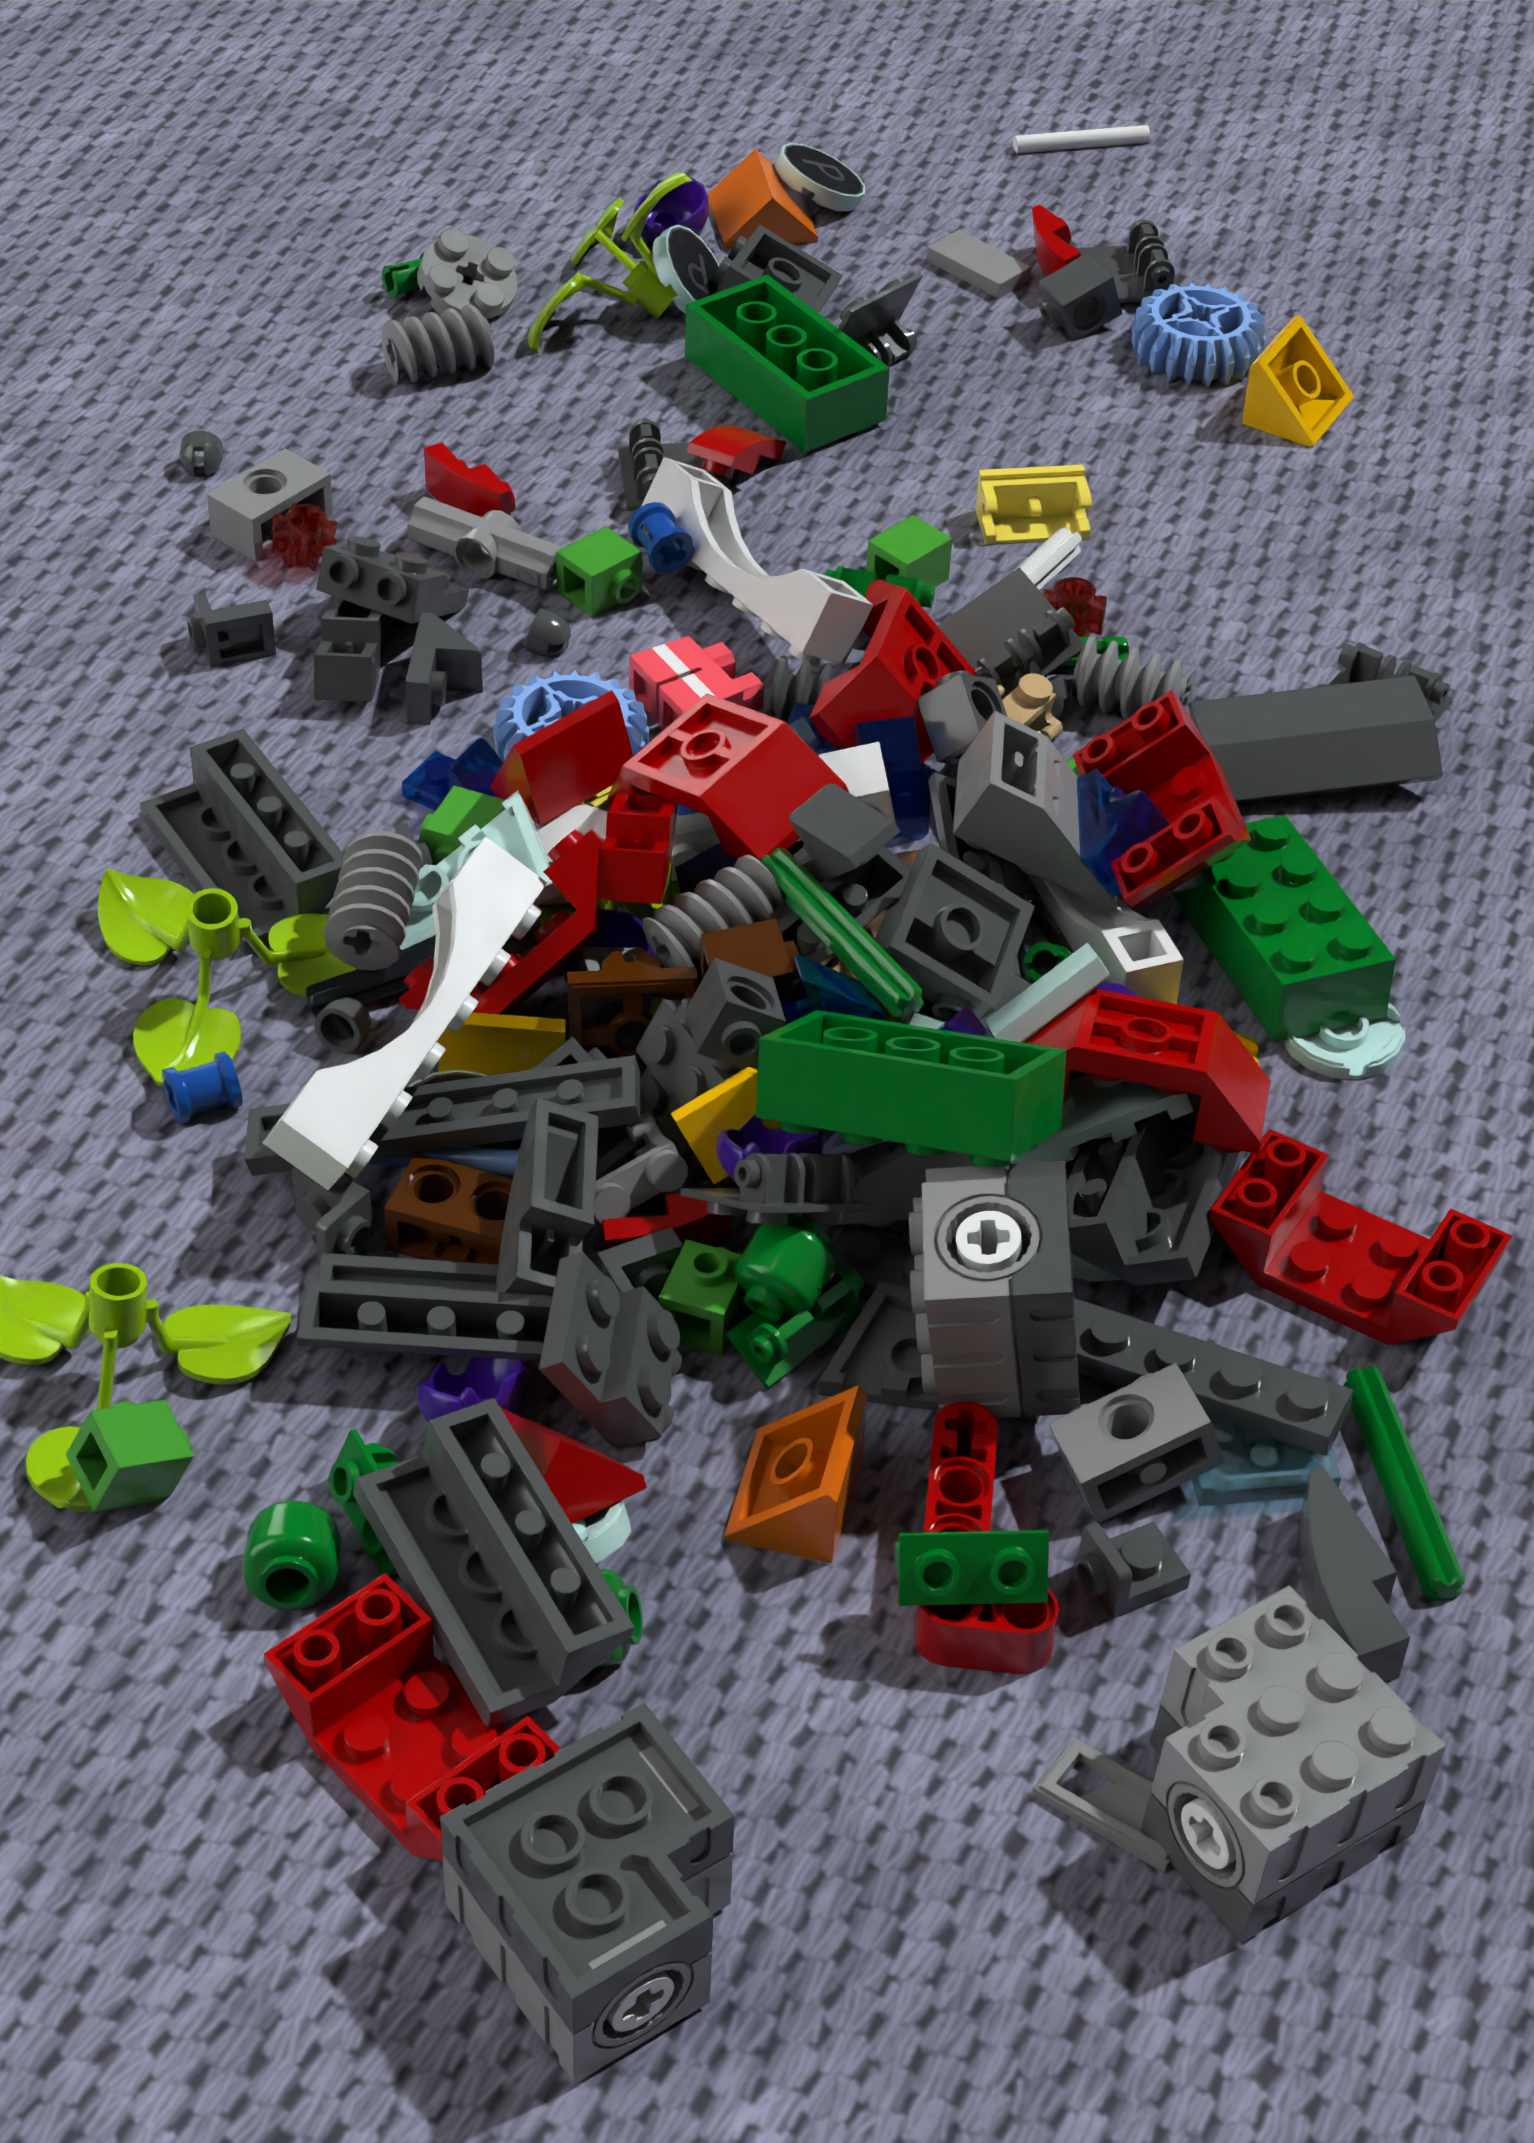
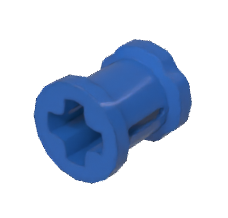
(662, 534)
(202, 1087)

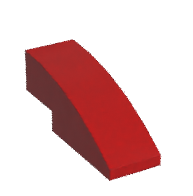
(637, 848)

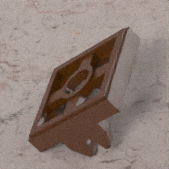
(631, 979)

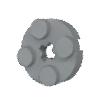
(472, 256)

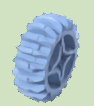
(1198, 333)
(552, 698)

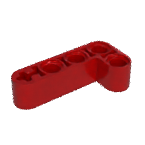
(961, 1501)

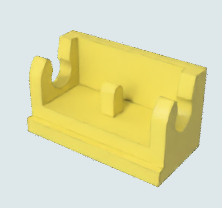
(1032, 503)

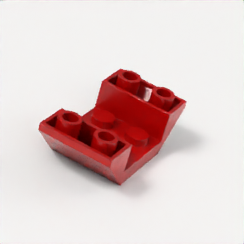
(898, 667)
(1174, 766)
(734, 769)
(560, 938)
(1172, 1051)
(1348, 1258)
(396, 1715)

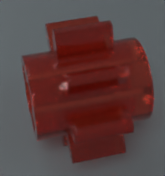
(302, 535)
(1080, 601)

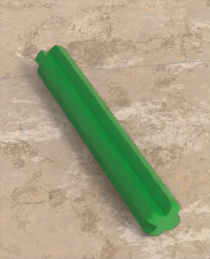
(844, 935)
(1404, 1485)

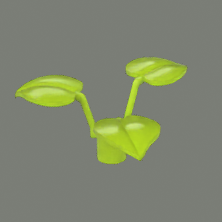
(642, 280)
(151, 915)
(41, 1317)

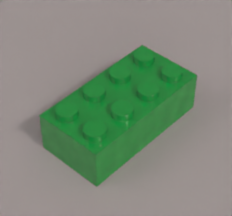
(786, 362)
(1288, 935)
(910, 1086)

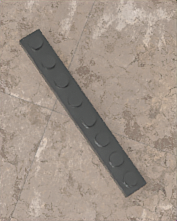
(1123, 1348)

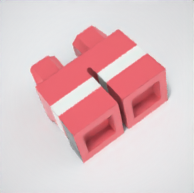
(681, 673)

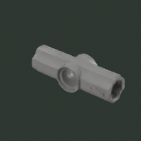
(484, 543)

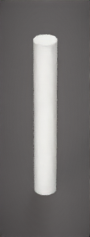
(1081, 139)

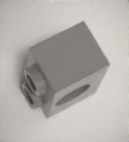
(245, 506)
(1136, 1442)

